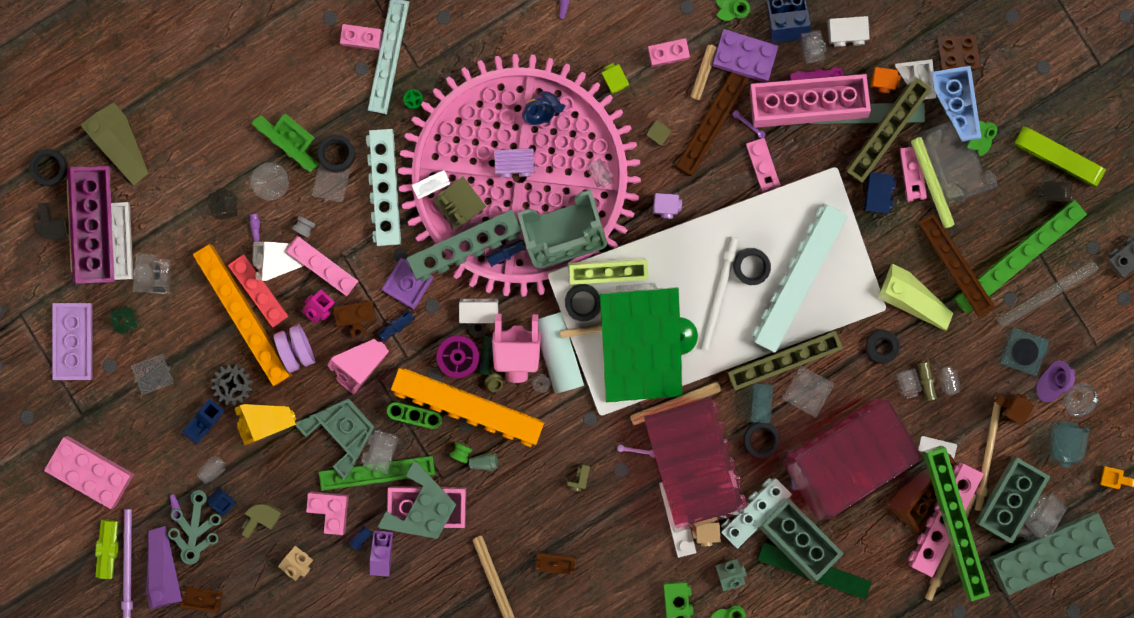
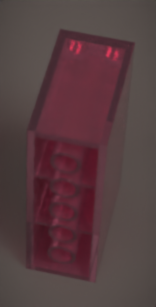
(851, 458)
(695, 464)

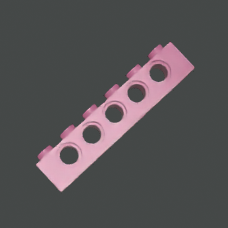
(929, 565)

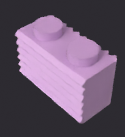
(514, 162)

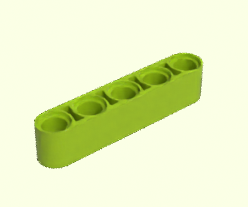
(1059, 156)

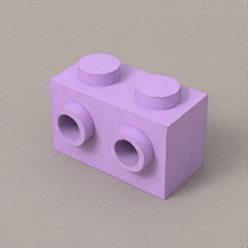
(667, 205)

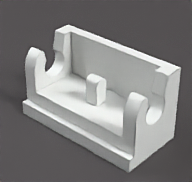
(478, 310)

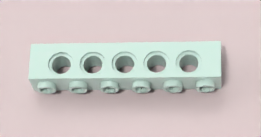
(386, 138)

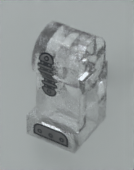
(161, 277)

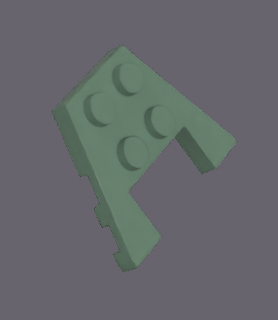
(346, 426)
(429, 510)

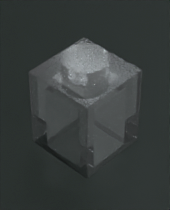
(908, 383)

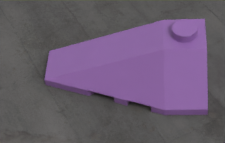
(161, 580)

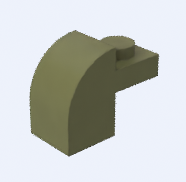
(260, 513)

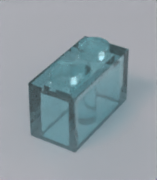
(761, 403)

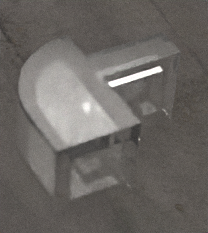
(812, 46)

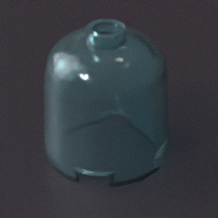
(1068, 443)

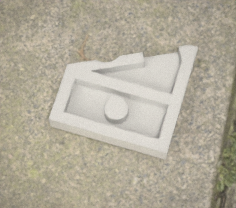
(921, 70)

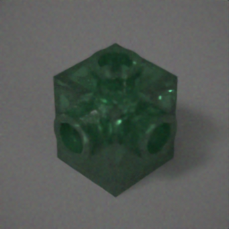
(131, 320)

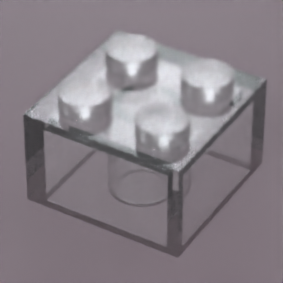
(807, 391)

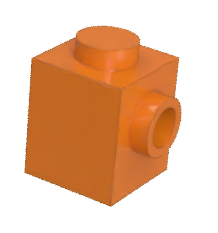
(885, 79)

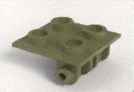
(459, 202)

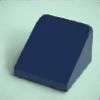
(221, 501)

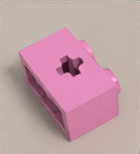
(361, 37)
(668, 52)

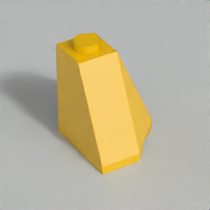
(262, 421)

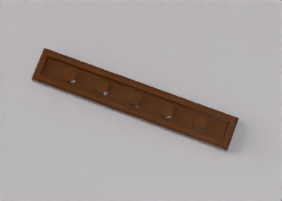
(712, 123)
(956, 265)

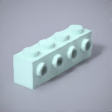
(757, 511)

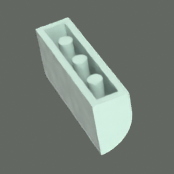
(558, 354)

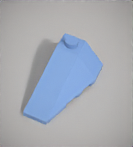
(958, 98)

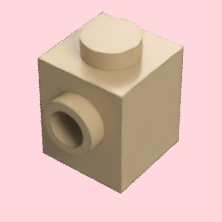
(707, 533)

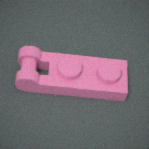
(763, 165)
(912, 174)

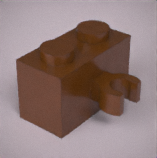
(355, 315)
(1016, 408)

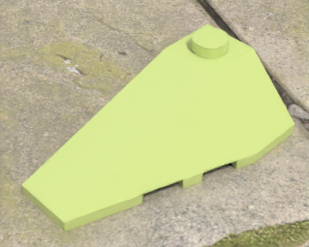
(910, 295)

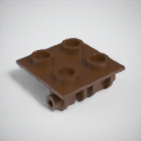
(959, 52)

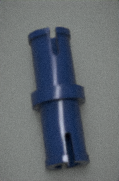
(505, 253)
(396, 325)

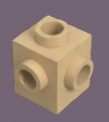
(296, 563)

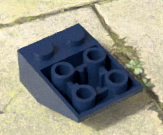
(787, 19)

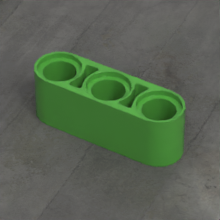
(405, 415)

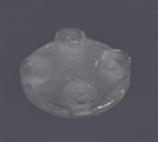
(269, 181)

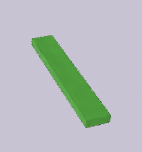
(360, 476)

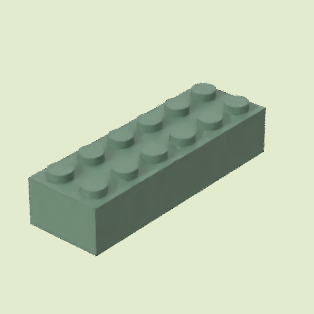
(1053, 554)

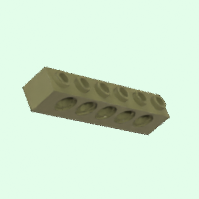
(888, 129)
(784, 360)

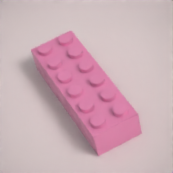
(809, 100)

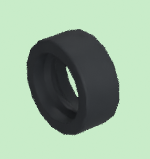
(336, 139)
(33, 167)
(766, 266)
(568, 302)
(761, 454)

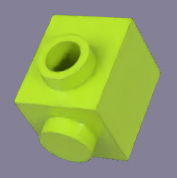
(615, 78)

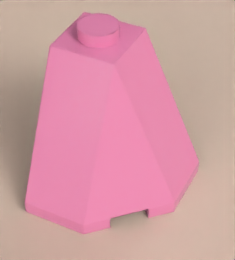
(357, 364)

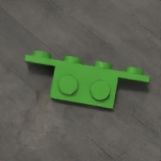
(289, 137)

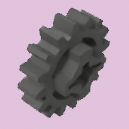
(228, 396)

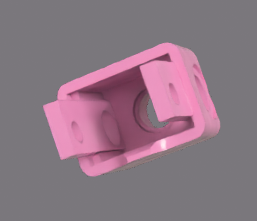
(516, 350)

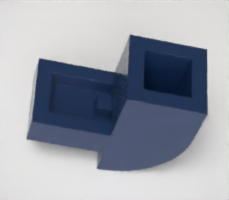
(203, 422)

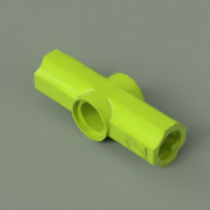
(106, 549)

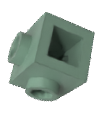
(731, 574)

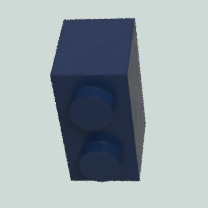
(879, 193)

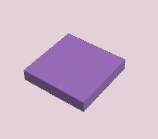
(403, 285)

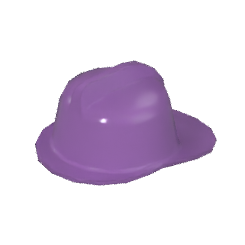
(1055, 381)

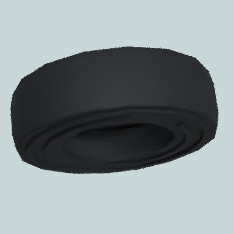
(871, 349)

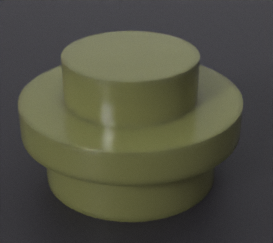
(493, 382)

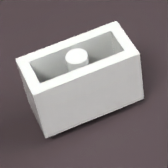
(848, 30)

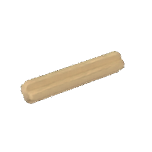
(703, 72)

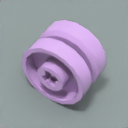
(294, 348)

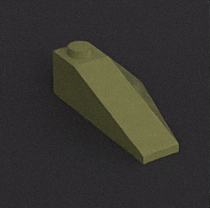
(113, 135)

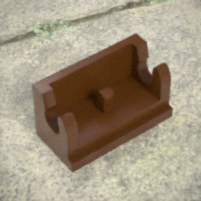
(555, 563)
(201, 599)

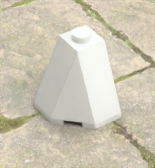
(273, 260)

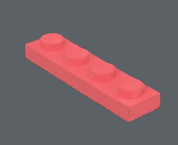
(258, 291)

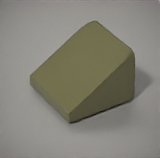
(658, 133)

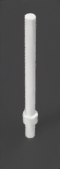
(729, 257)

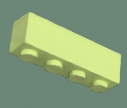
(608, 271)

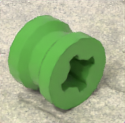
(461, 452)

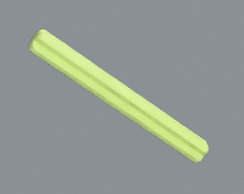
(932, 182)

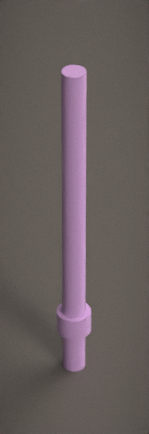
(127, 604)

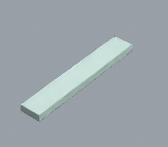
(388, 56)

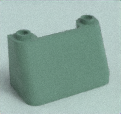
(563, 232)

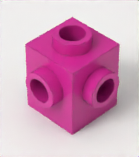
(318, 306)

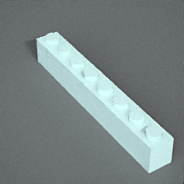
(799, 277)

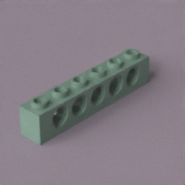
(506, 220)

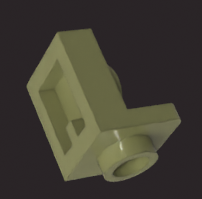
(582, 475)

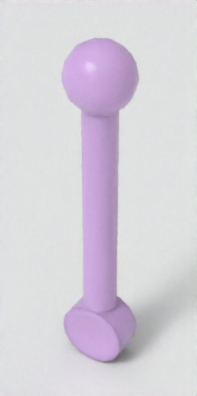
(621, 448)

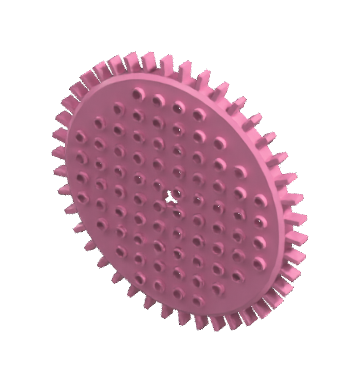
(462, 104)

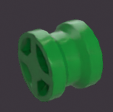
(413, 96)

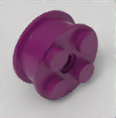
(447, 361)

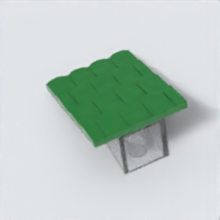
(641, 342)

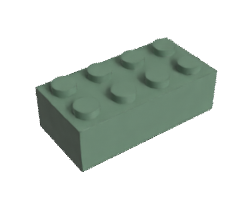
(1012, 499)
(801, 540)

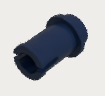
(360, 537)

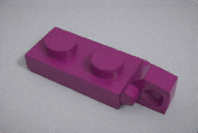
(818, 73)

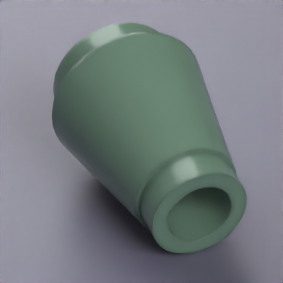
(484, 462)

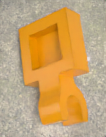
(1114, 478)

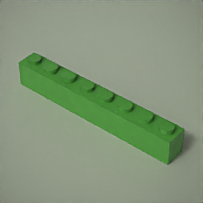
(1026, 250)
(956, 523)

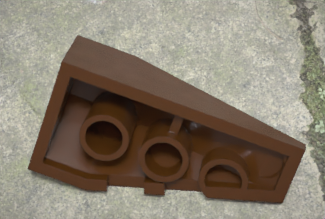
(915, 500)

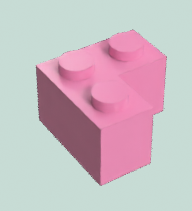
(333, 506)

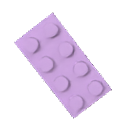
(72, 341)

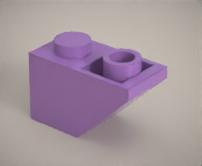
(381, 553)

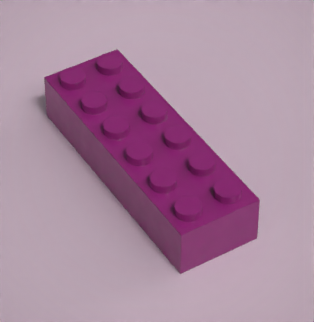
(90, 225)

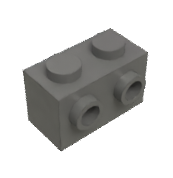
(1122, 259)

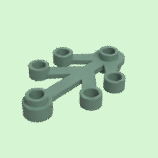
(194, 531)

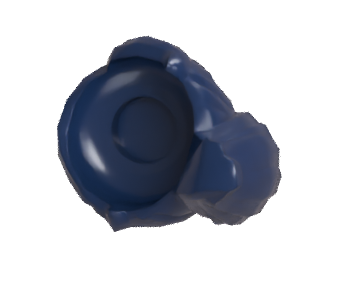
(542, 108)

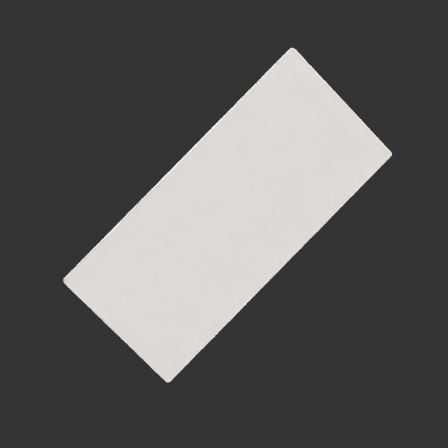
(694, 259)

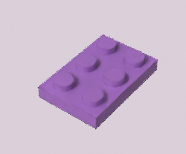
(745, 56)

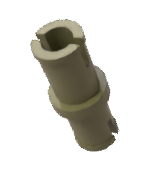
(926, 381)

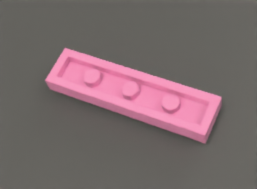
(321, 265)

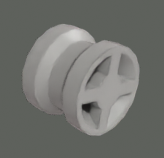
(303, 226)

